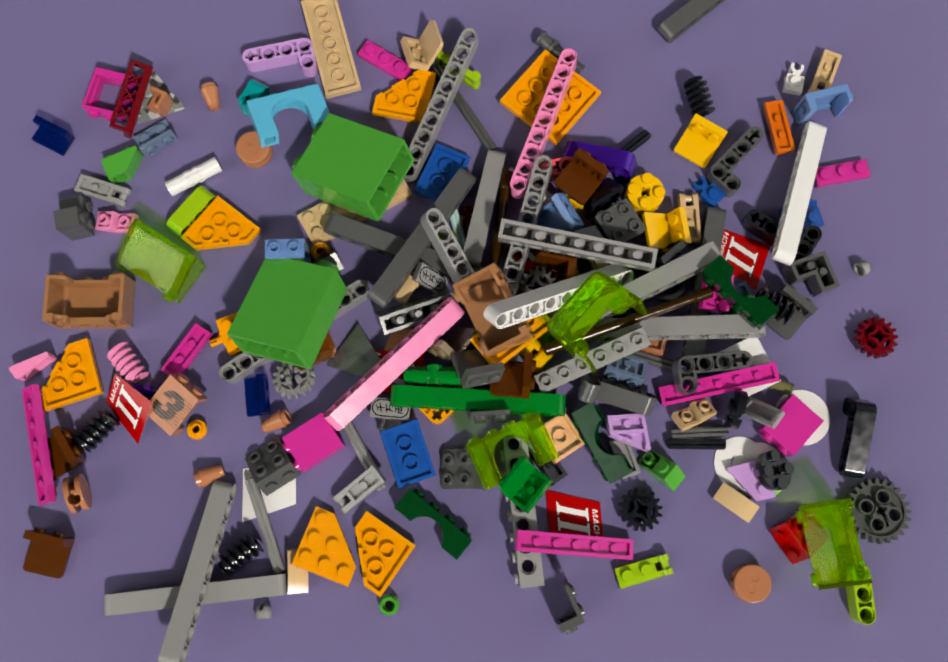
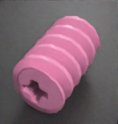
(126, 363)

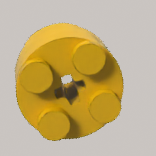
(645, 185)

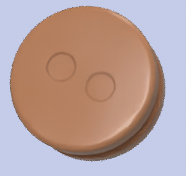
(250, 151)
(77, 493)
(750, 583)

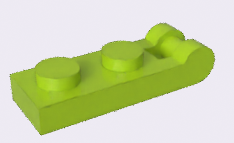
(471, 78)
(642, 571)

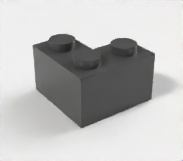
(75, 218)
(815, 270)

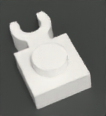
(793, 81)

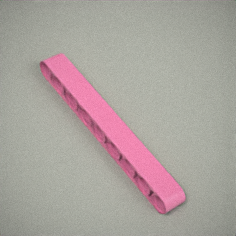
(544, 114)
(393, 364)

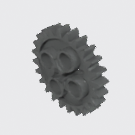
(890, 501)

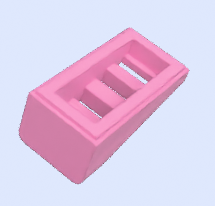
(28, 368)

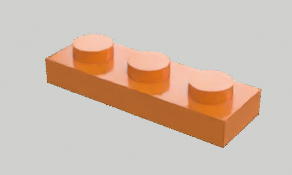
(779, 127)

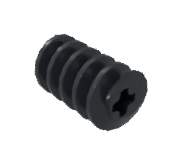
(696, 96)
(785, 310)
(94, 432)
(239, 555)

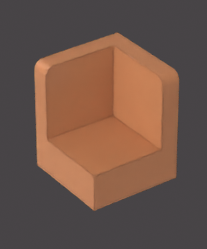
(160, 102)

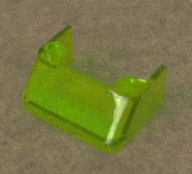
(585, 309)

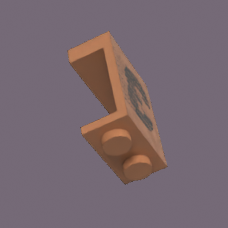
(174, 403)

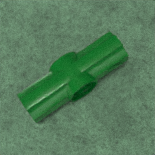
(431, 376)

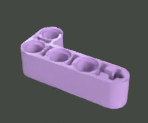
(279, 58)

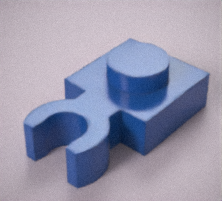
(709, 193)

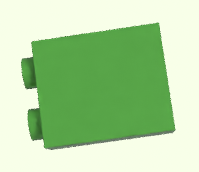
(353, 166)
(289, 310)

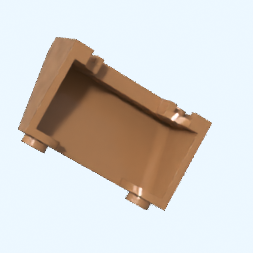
(478, 292)

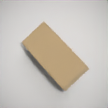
(694, 414)
(736, 502)
(296, 577)

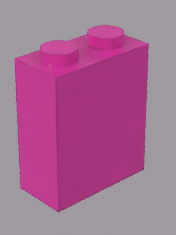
(794, 427)
(312, 443)

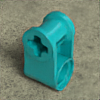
(253, 90)

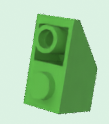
(122, 165)
(662, 469)

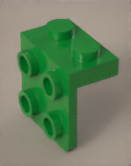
(524, 484)

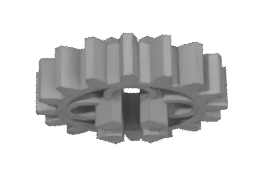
(287, 387)

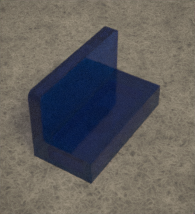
(52, 136)
(257, 395)

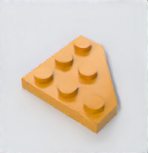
(406, 98)
(220, 228)
(73, 377)
(325, 549)
(380, 552)

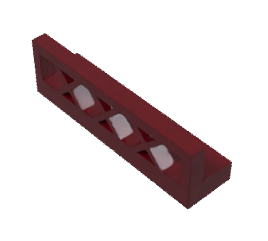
(137, 103)

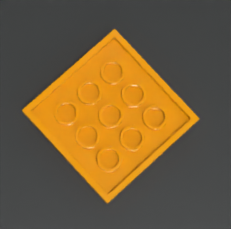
(528, 92)

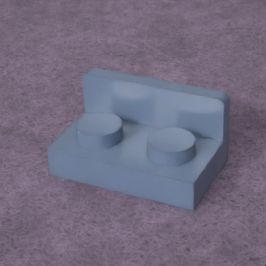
(155, 138)
(627, 371)

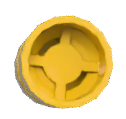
(540, 357)

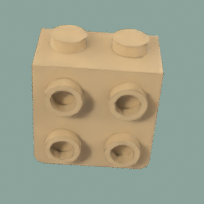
(422, 53)

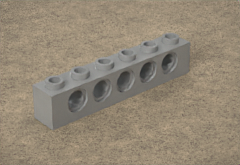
(599, 355)

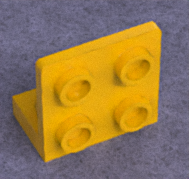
(700, 141)
(666, 228)

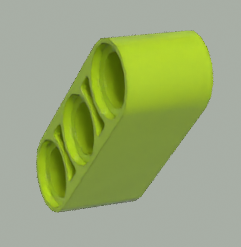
(190, 210)
(865, 603)

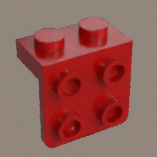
(791, 539)

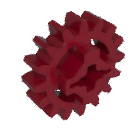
(878, 330)

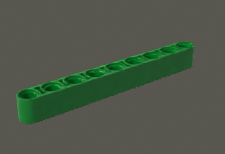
(475, 400)

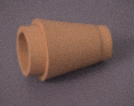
(211, 95)
(276, 421)
(208, 475)

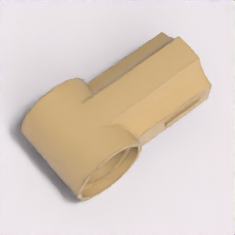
(407, 289)

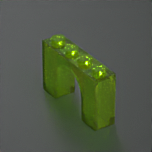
(529, 429)

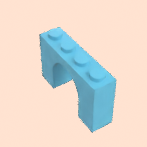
(263, 110)

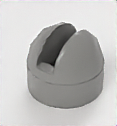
(862, 268)
(263, 612)

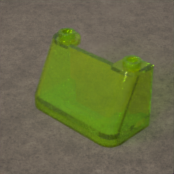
(158, 261)
(833, 545)

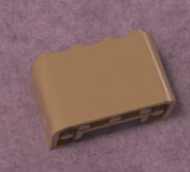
(89, 302)

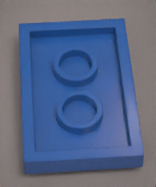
(439, 171)
(407, 453)

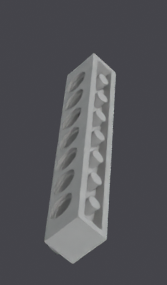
(577, 245)
(535, 576)

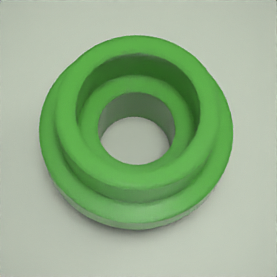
(382, 604)

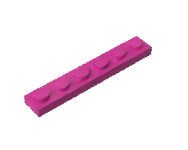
(722, 383)
(38, 445)
(573, 544)

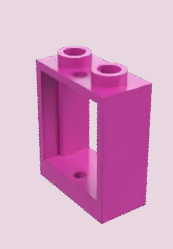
(94, 91)

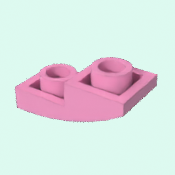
(113, 222)

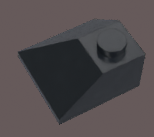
(606, 194)

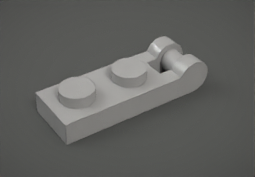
(102, 190)
(360, 488)

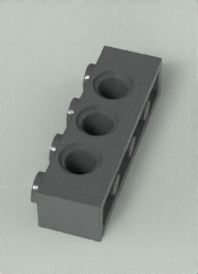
(410, 312)

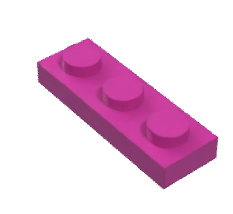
(384, 61)
(841, 173)
(187, 350)

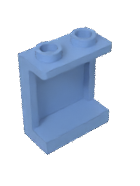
(836, 98)
(558, 214)
(287, 249)

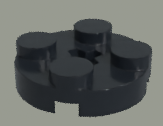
(737, 407)
(782, 467)

